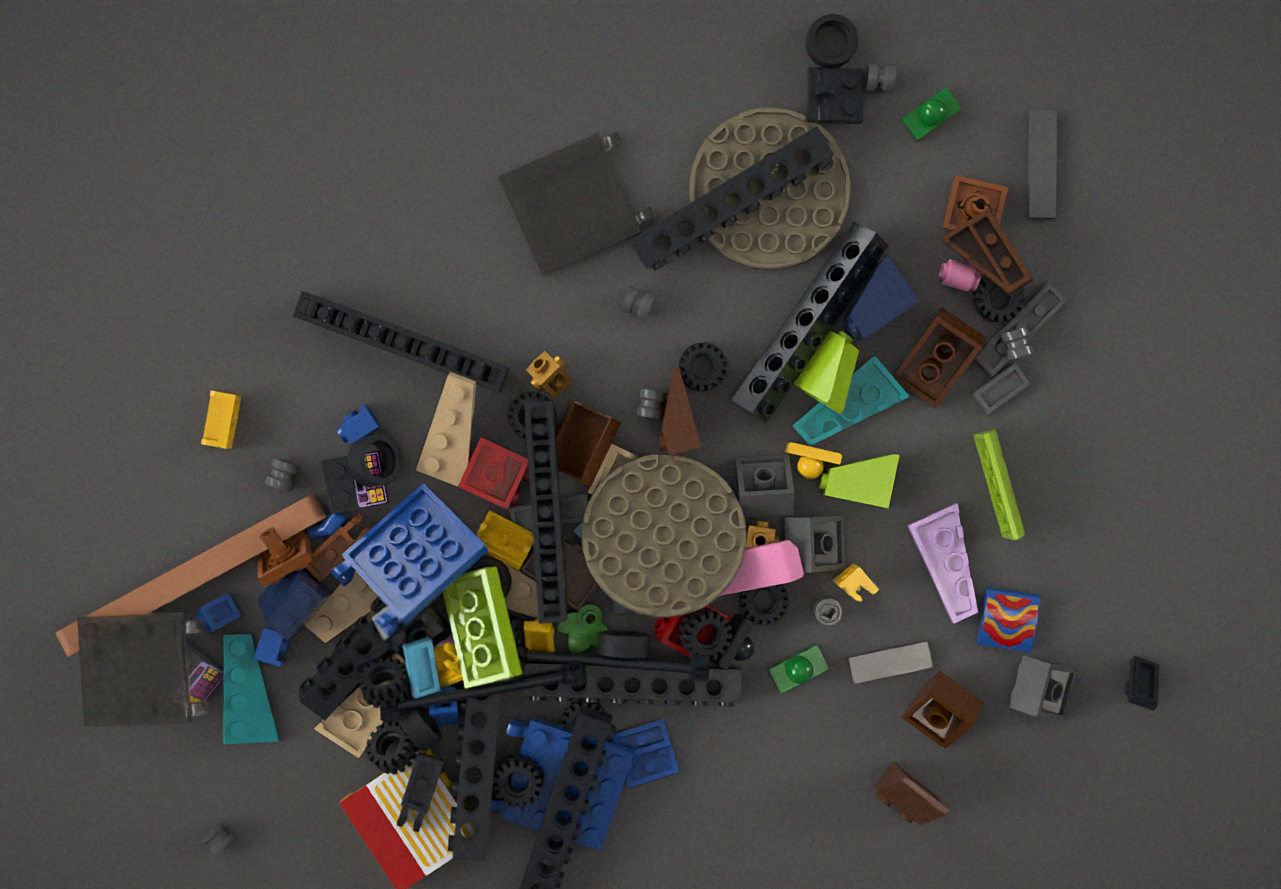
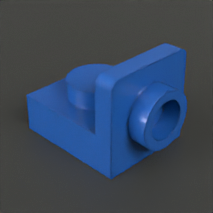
(218, 613)

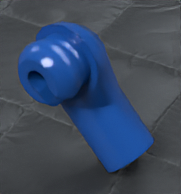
(327, 526)

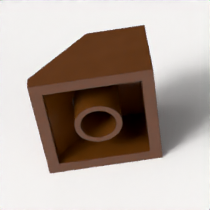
(943, 710)

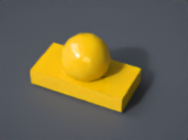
(811, 463)
(539, 636)

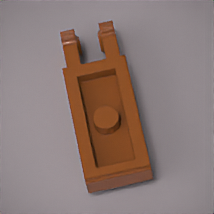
(330, 552)

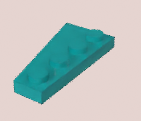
(869, 392)
(245, 700)

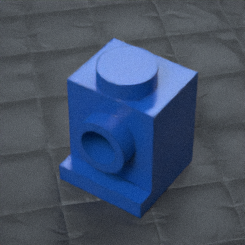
(358, 425)
(271, 647)
(445, 713)

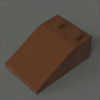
(939, 357)
(678, 425)
(909, 795)

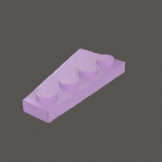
(944, 554)

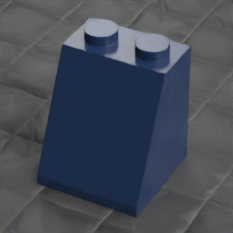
(879, 301)
(293, 602)

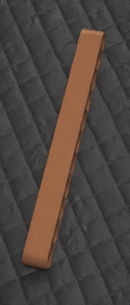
(204, 567)

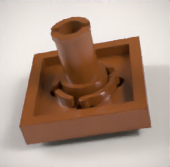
(963, 190)
(282, 556)

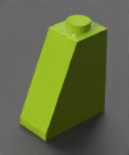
(830, 371)
(862, 481)

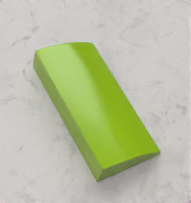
(999, 484)
(481, 628)

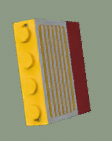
(400, 850)

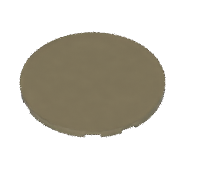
(792, 224)
(663, 535)

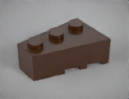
(989, 251)

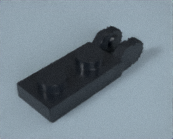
(420, 788)

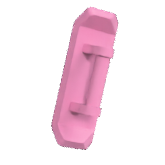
(767, 567)

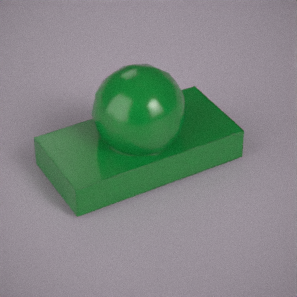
(931, 114)
(798, 668)

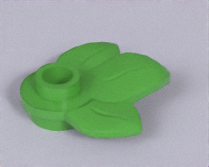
(580, 632)

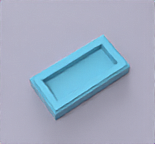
(421, 667)

